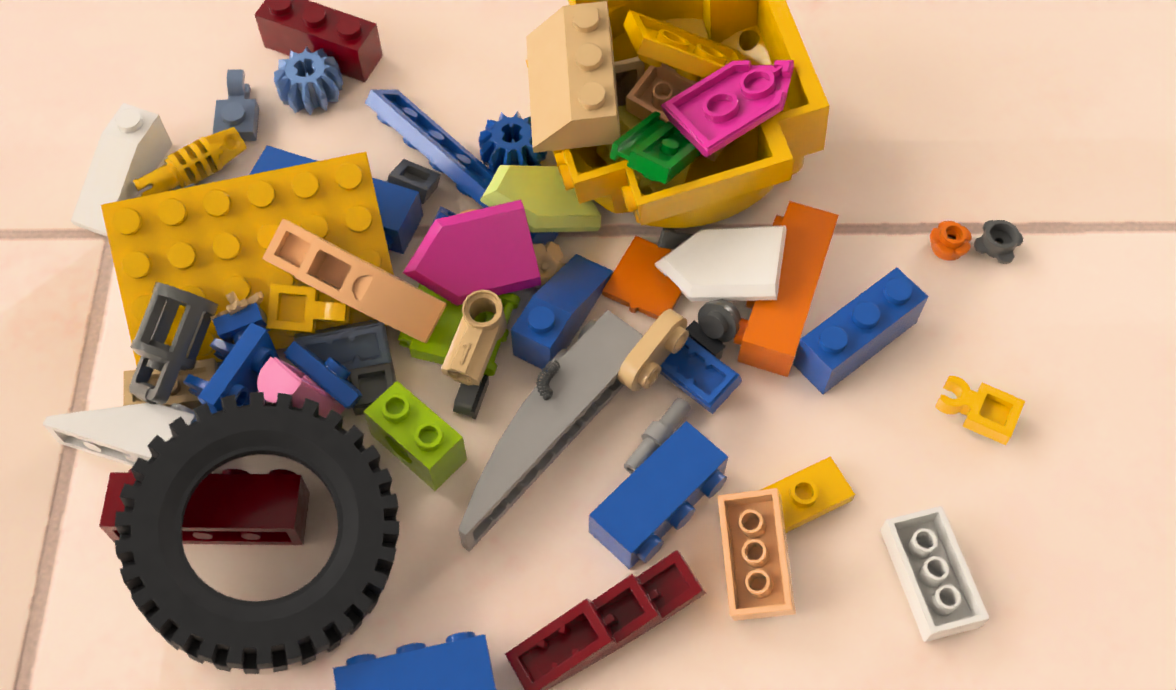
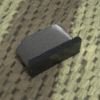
(713, 346)
(470, 398)

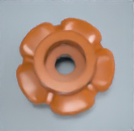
(948, 248)

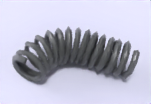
(544, 386)

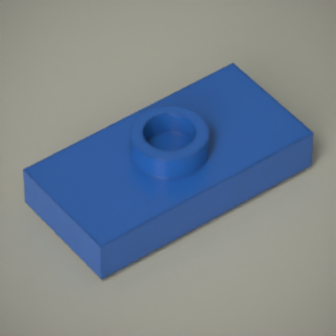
(700, 375)

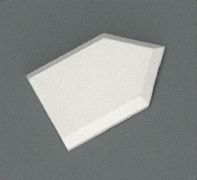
(728, 263)

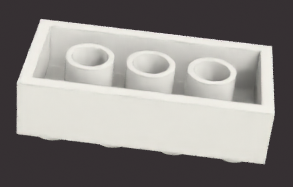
(933, 573)

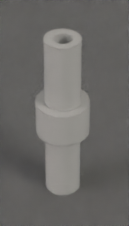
(658, 433)

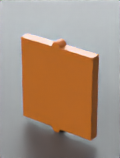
(640, 283)

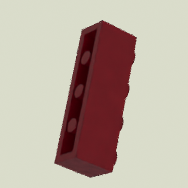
(231, 508)

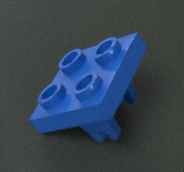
(238, 370)

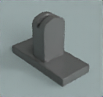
(671, 239)

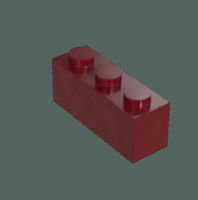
(304, 23)

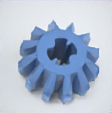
(308, 80)

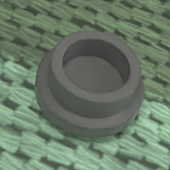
(719, 320)

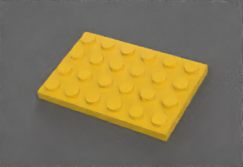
(217, 232)

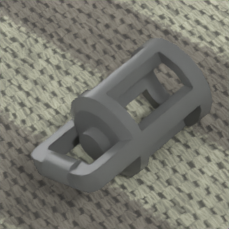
(153, 334)

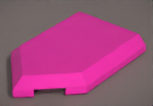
(729, 103)
(477, 252)

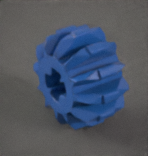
(508, 143)

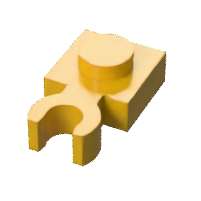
(986, 411)

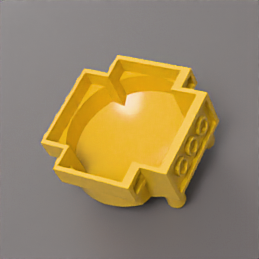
(747, 165)

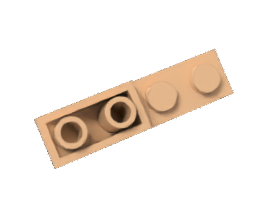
(354, 281)

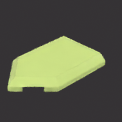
(543, 197)

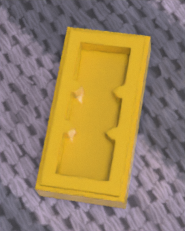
(812, 493)

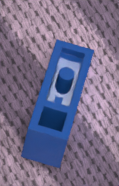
(558, 311)

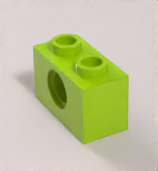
(416, 435)

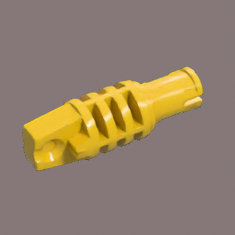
(193, 162)

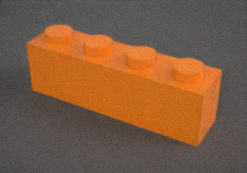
(776, 325)

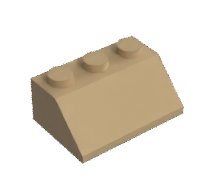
(573, 79)

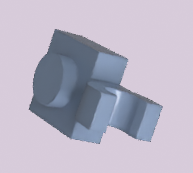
(238, 109)

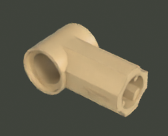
(473, 339)

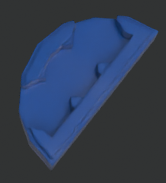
(327, 374)

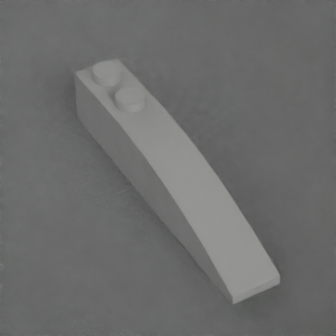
(547, 427)

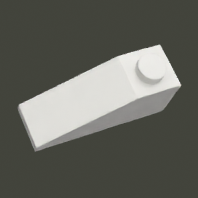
(126, 150)
(118, 431)

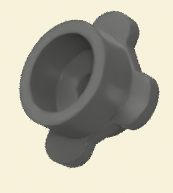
(999, 231)

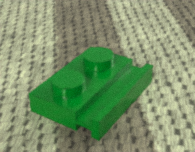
(655, 149)

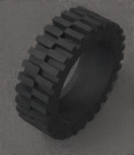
(275, 630)

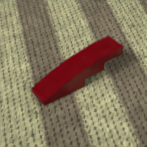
(604, 624)

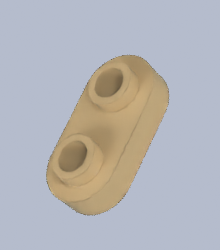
(644, 361)

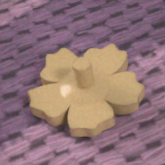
(548, 260)
(236, 305)

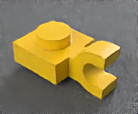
(298, 308)

